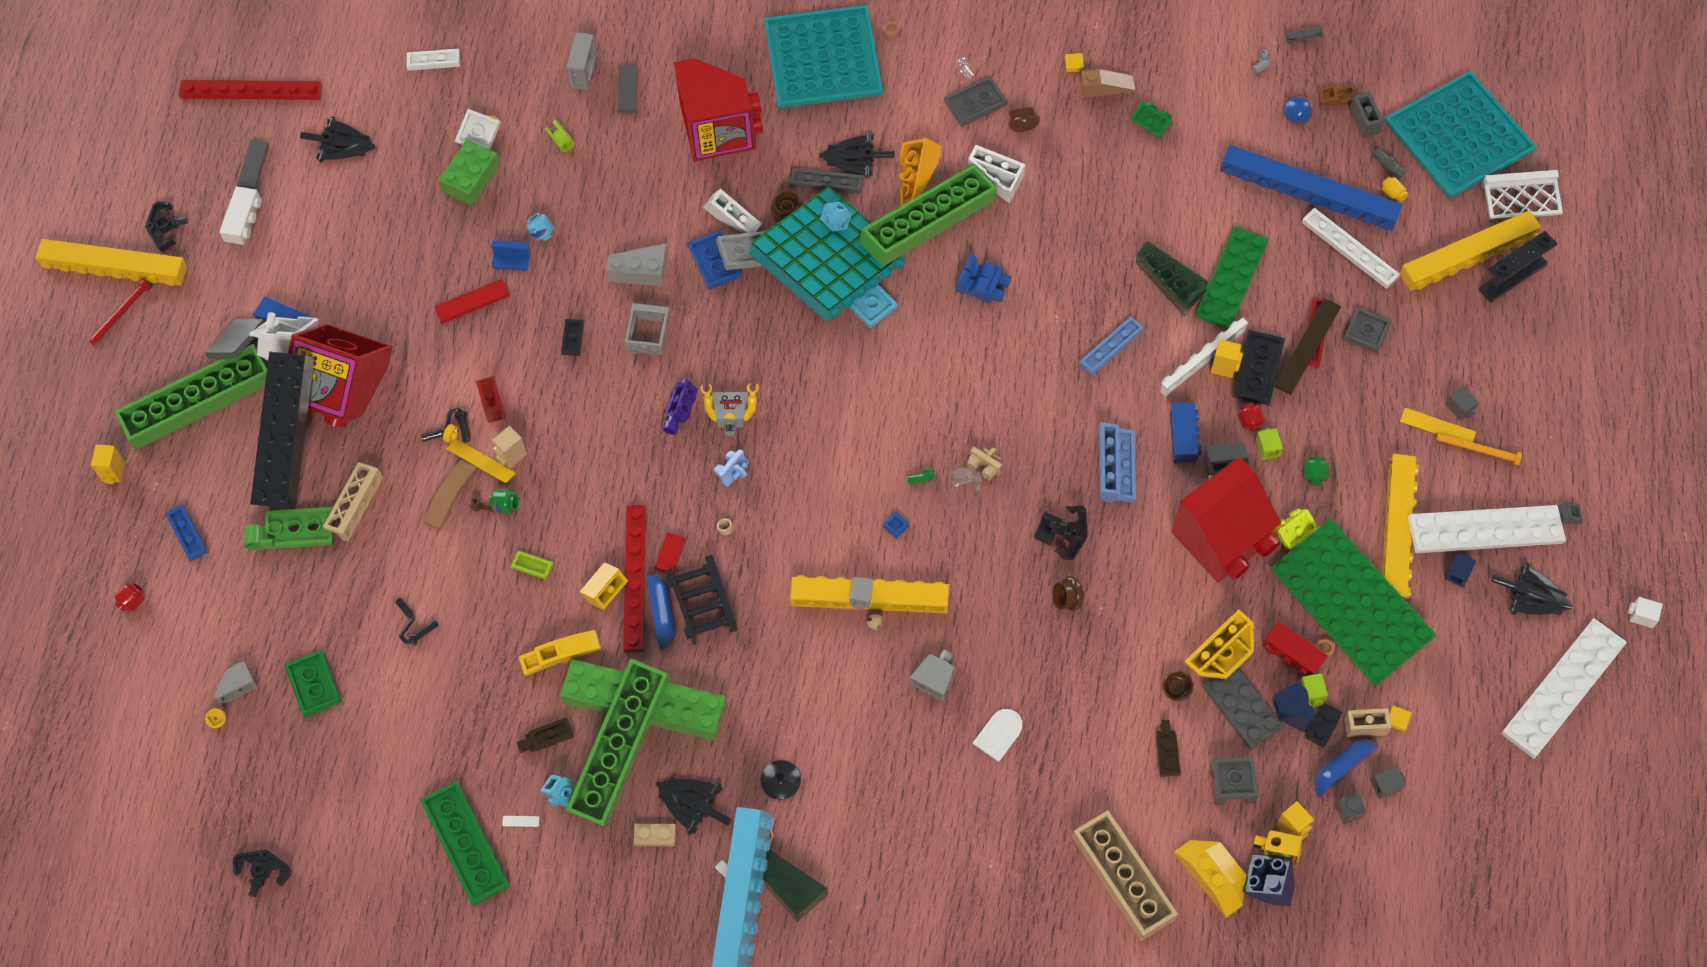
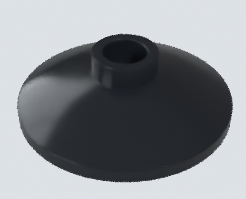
(783, 788)

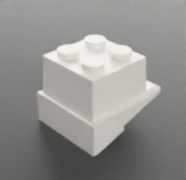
(276, 333)

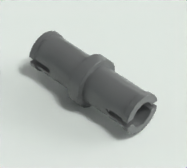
(1304, 34)
(1388, 163)

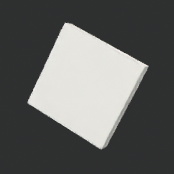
(478, 129)

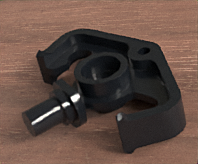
(158, 225)
(1073, 532)
(262, 864)

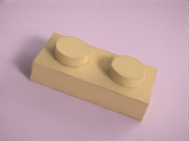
(654, 834)

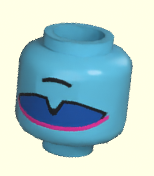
(540, 227)

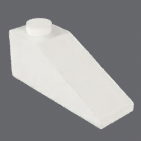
(731, 213)

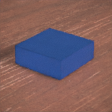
(895, 525)

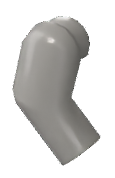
(1264, 62)

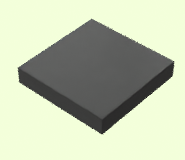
(1367, 330)

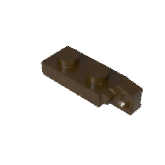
(546, 736)
(1167, 751)

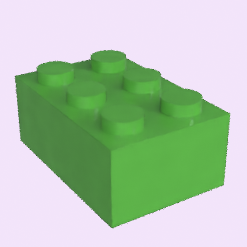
(469, 172)

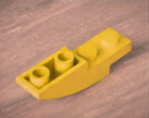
(559, 651)

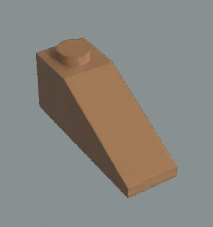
(1105, 82)

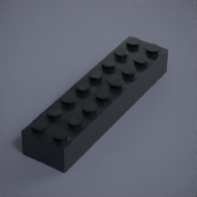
(282, 430)

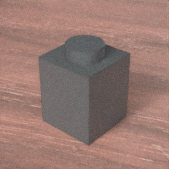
(1462, 404)
(1388, 782)
(1350, 808)

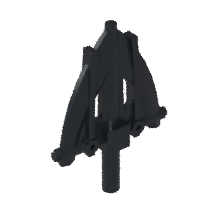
(330, 138)
(838, 154)
(1553, 599)
(674, 791)

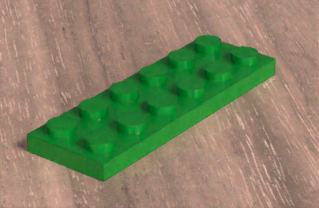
(1232, 278)
(464, 843)

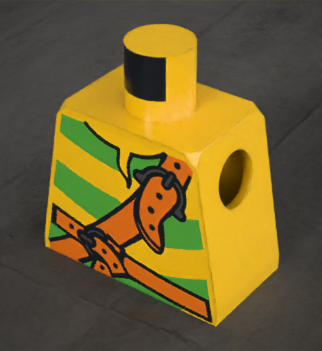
(1280, 845)

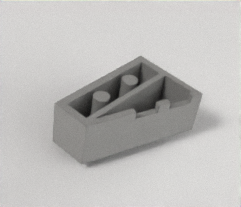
(639, 266)

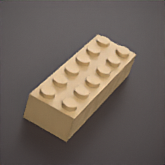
(1124, 875)

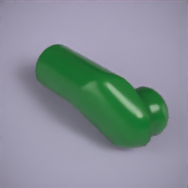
(928, 475)

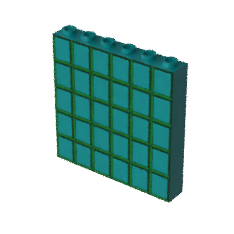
(821, 265)

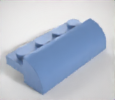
(1116, 463)

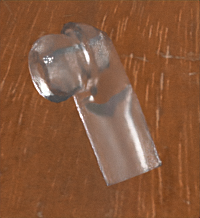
(965, 70)

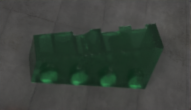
(1171, 277)
(792, 887)

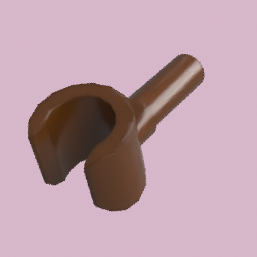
(478, 506)

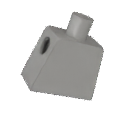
(934, 675)

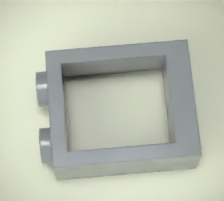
(581, 61)
(651, 313)

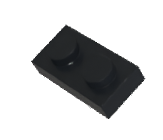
(572, 337)
(1324, 725)

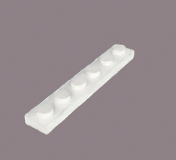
(1350, 248)
(1197, 361)

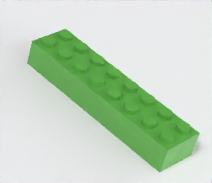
(927, 215)
(192, 397)
(680, 708)
(618, 742)

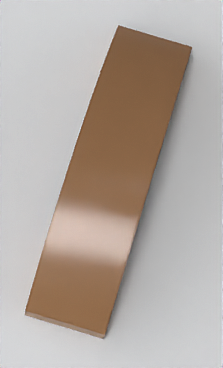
(448, 493)

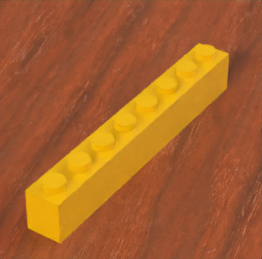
(1470, 251)
(111, 262)
(1397, 530)
(885, 594)

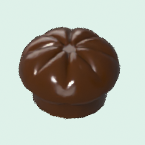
(1023, 119)
(784, 205)
(1068, 594)

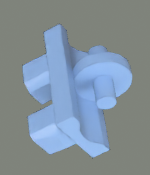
(733, 469)

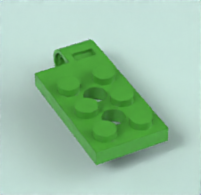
(278, 534)

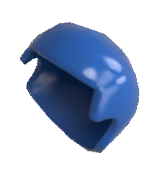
(1298, 110)

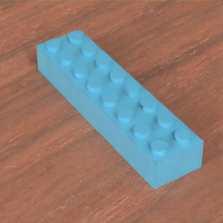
(743, 888)

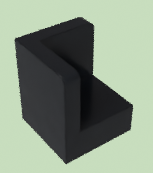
(1044, 532)

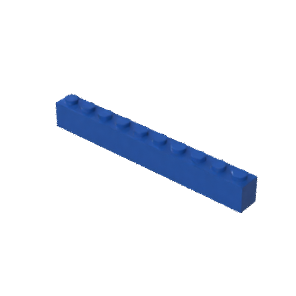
(1311, 187)

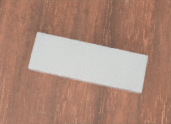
(433, 59)

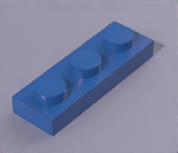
(186, 533)

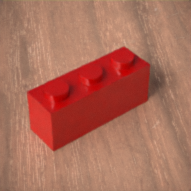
(1294, 650)

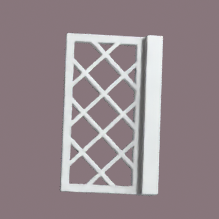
(1518, 180)

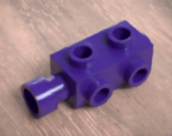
(680, 406)

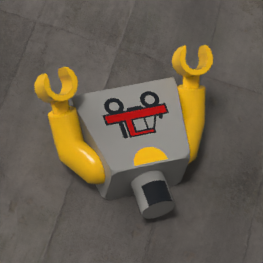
(730, 408)

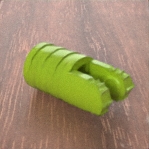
(560, 137)

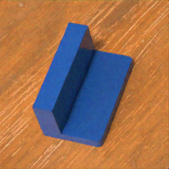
(510, 255)

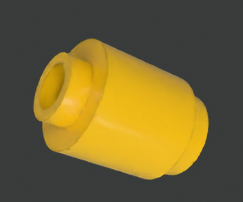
(1394, 189)

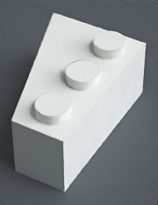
(999, 169)

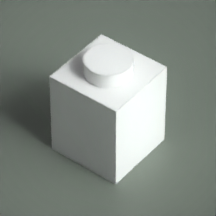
(1645, 612)

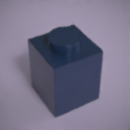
(1460, 569)

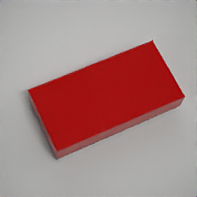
(670, 552)

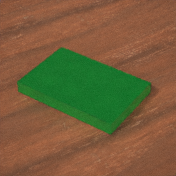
(312, 683)

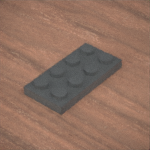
(1243, 708)

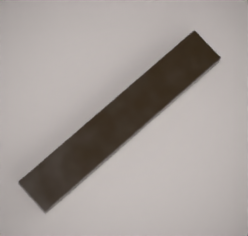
(1307, 346)

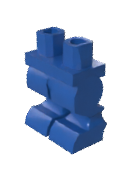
(985, 281)

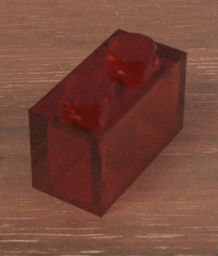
(491, 399)

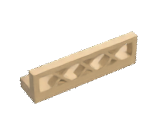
(359, 504)

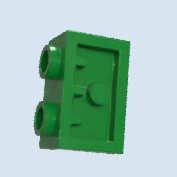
(1151, 119)

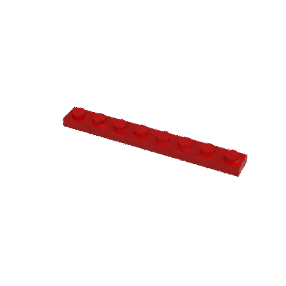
(250, 89)
(635, 574)

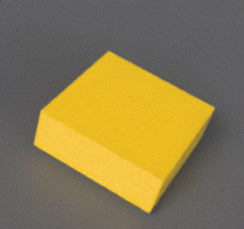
(1074, 62)
(1399, 718)

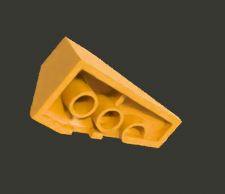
(918, 164)

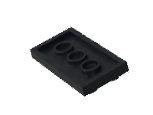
(1258, 367)

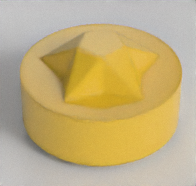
(450, 433)
(215, 718)

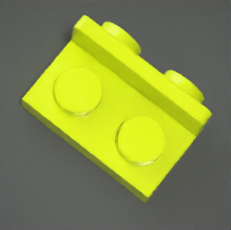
(1296, 528)

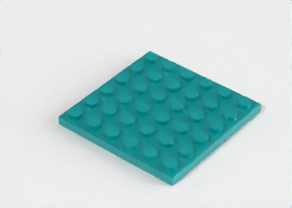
(823, 56)
(1460, 134)

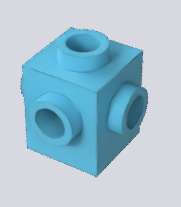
(835, 216)
(558, 790)

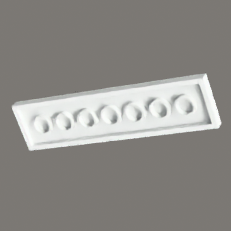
(1486, 529)
(1563, 688)

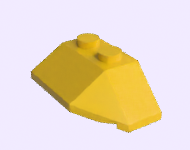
(1225, 648)
(1215, 873)

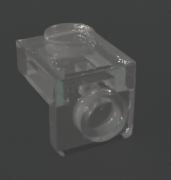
(966, 475)

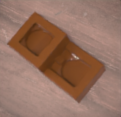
(1337, 96)

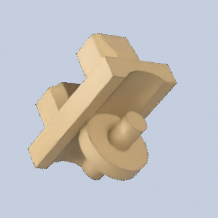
(986, 459)

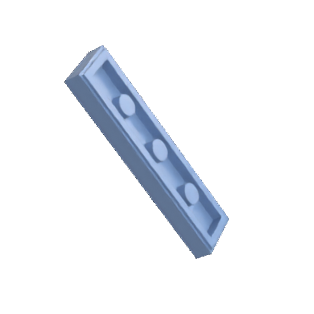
(1111, 346)

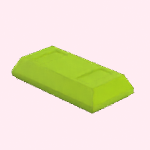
(531, 565)

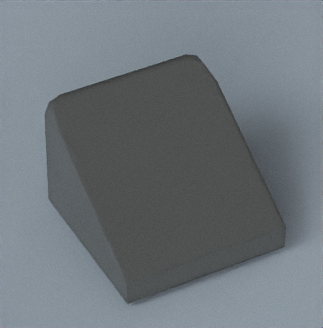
(1570, 513)

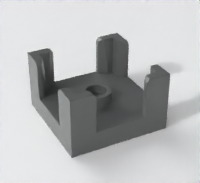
(1234, 779)

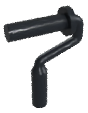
(461, 416)
(413, 638)

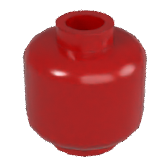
(1251, 417)
(129, 597)

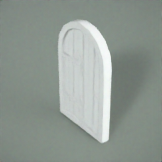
(999, 733)

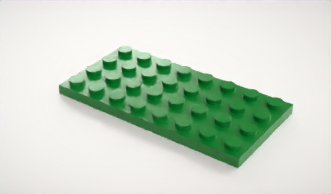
(1353, 602)

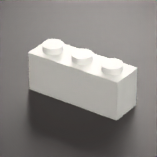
(240, 215)

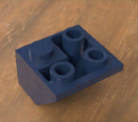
(1293, 707)
(1271, 879)

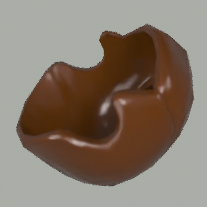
(1178, 686)

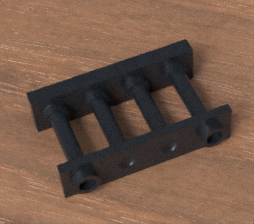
(1517, 266)
(720, 603)

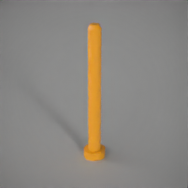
(1516, 458)

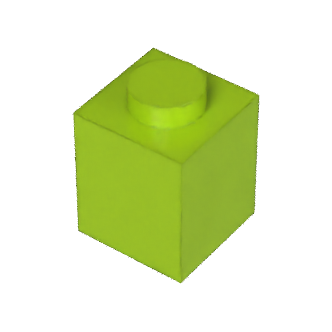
(1269, 443)
(1316, 689)

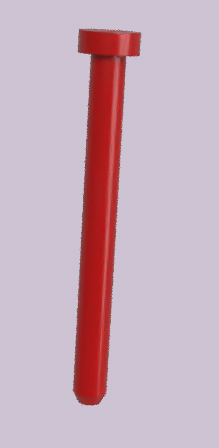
(143, 286)

